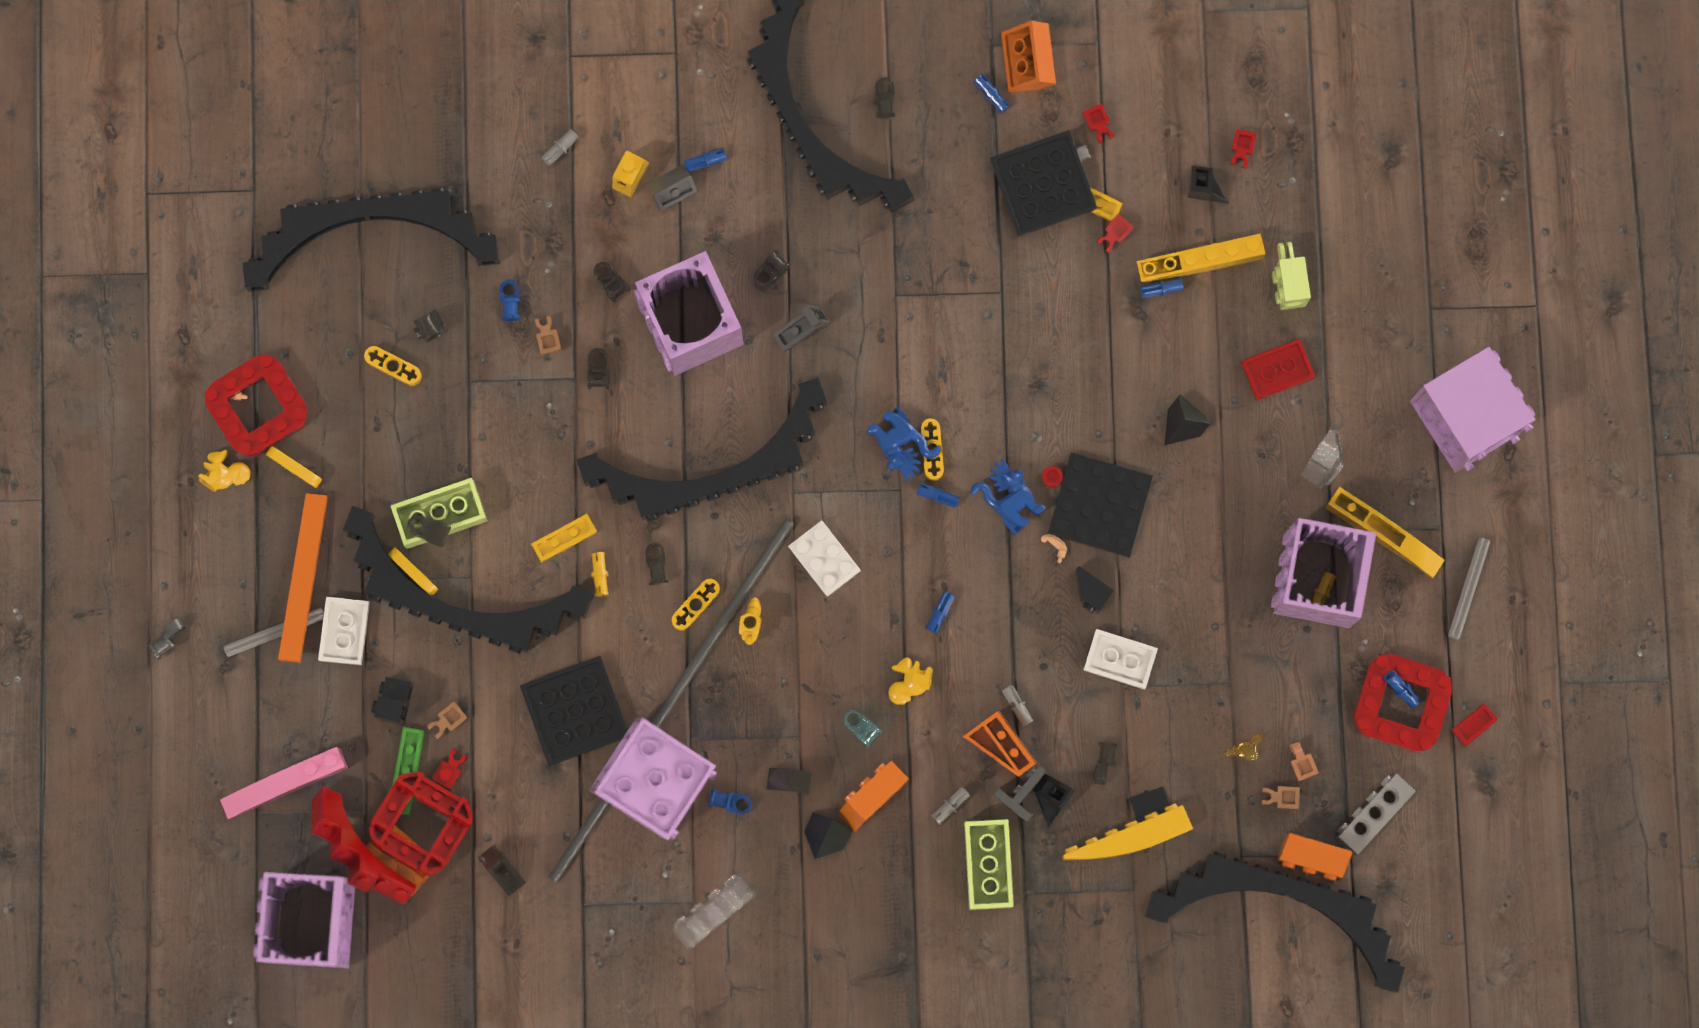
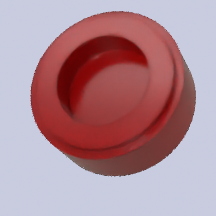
(1052, 477)

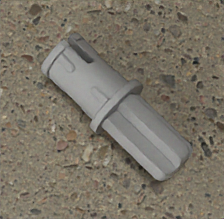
(560, 147)
(1017, 705)
(950, 805)

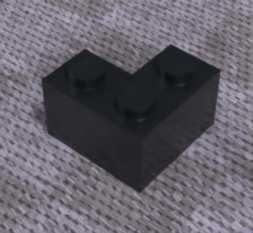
(394, 702)

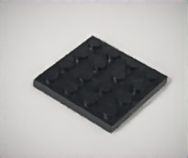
(1043, 183)
(1100, 505)
(574, 711)

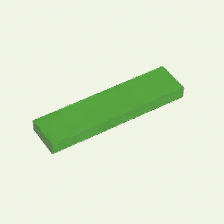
(409, 756)

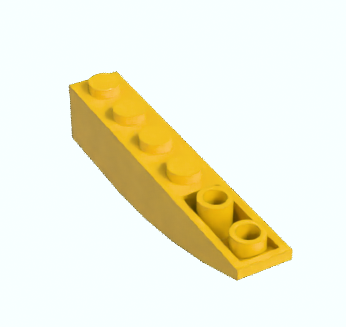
(1202, 259)
(1387, 532)
(1135, 836)

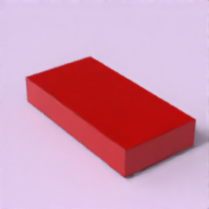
(1474, 724)

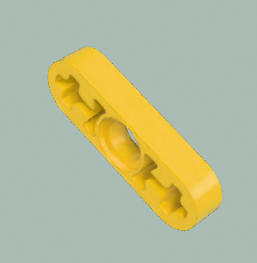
(382, 353)
(939, 464)
(293, 467)
(412, 571)
(689, 621)

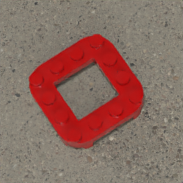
(271, 432)
(1397, 734)
(437, 798)

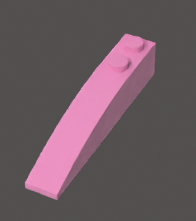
(284, 782)

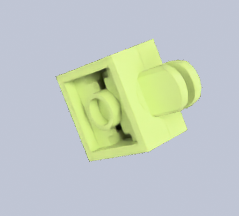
(1291, 279)

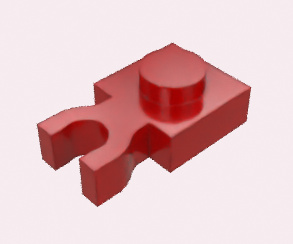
(1098, 120)
(1243, 145)
(1116, 230)
(447, 772)

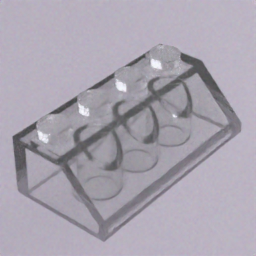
(1325, 461)
(714, 912)

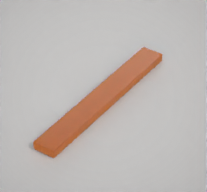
(303, 578)

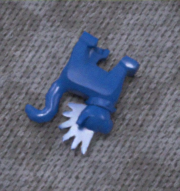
(897, 437)
(1009, 506)

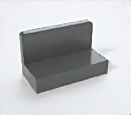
(672, 187)

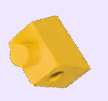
(630, 173)

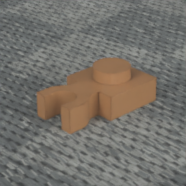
(548, 339)
(450, 718)
(1284, 797)

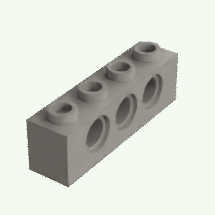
(1401, 792)

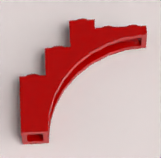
(364, 868)

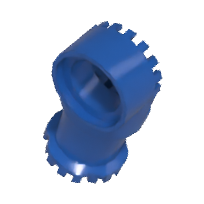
(509, 302)
(728, 801)

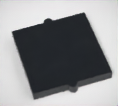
(1149, 803)

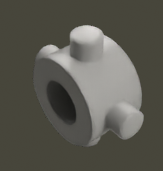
(1083, 153)

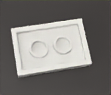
(824, 558)
(344, 631)
(1120, 659)

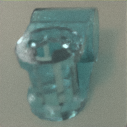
(862, 728)

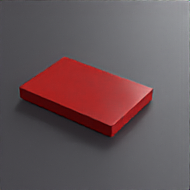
(1277, 369)

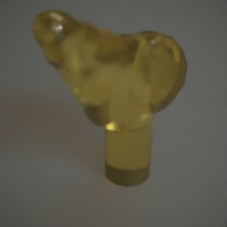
(1247, 749)

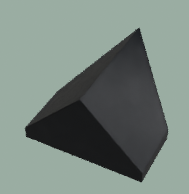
(1205, 186)
(1184, 422)
(1051, 797)
(825, 835)

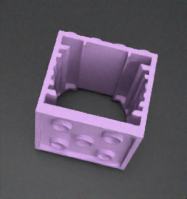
(683, 356)
(1473, 409)
(1355, 545)
(652, 778)
(273, 889)

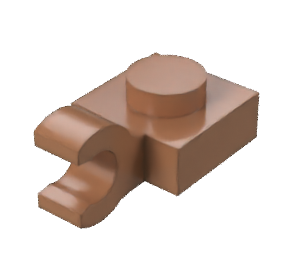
(1303, 764)

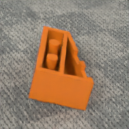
(1002, 744)
(872, 795)

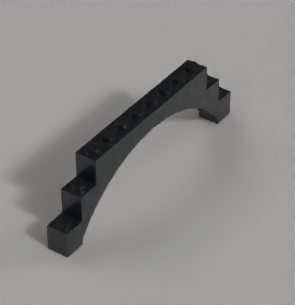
(829, 170)
(308, 222)
(662, 497)
(508, 628)
(1347, 912)

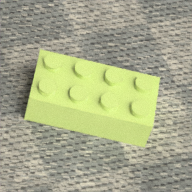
(453, 505)
(988, 864)

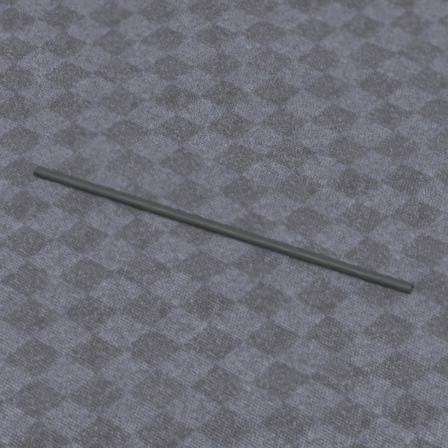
(681, 685)

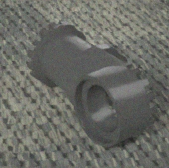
(165, 642)

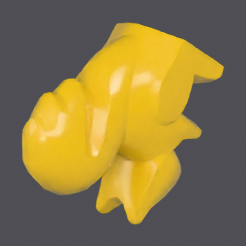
(220, 476)
(751, 622)
(914, 683)

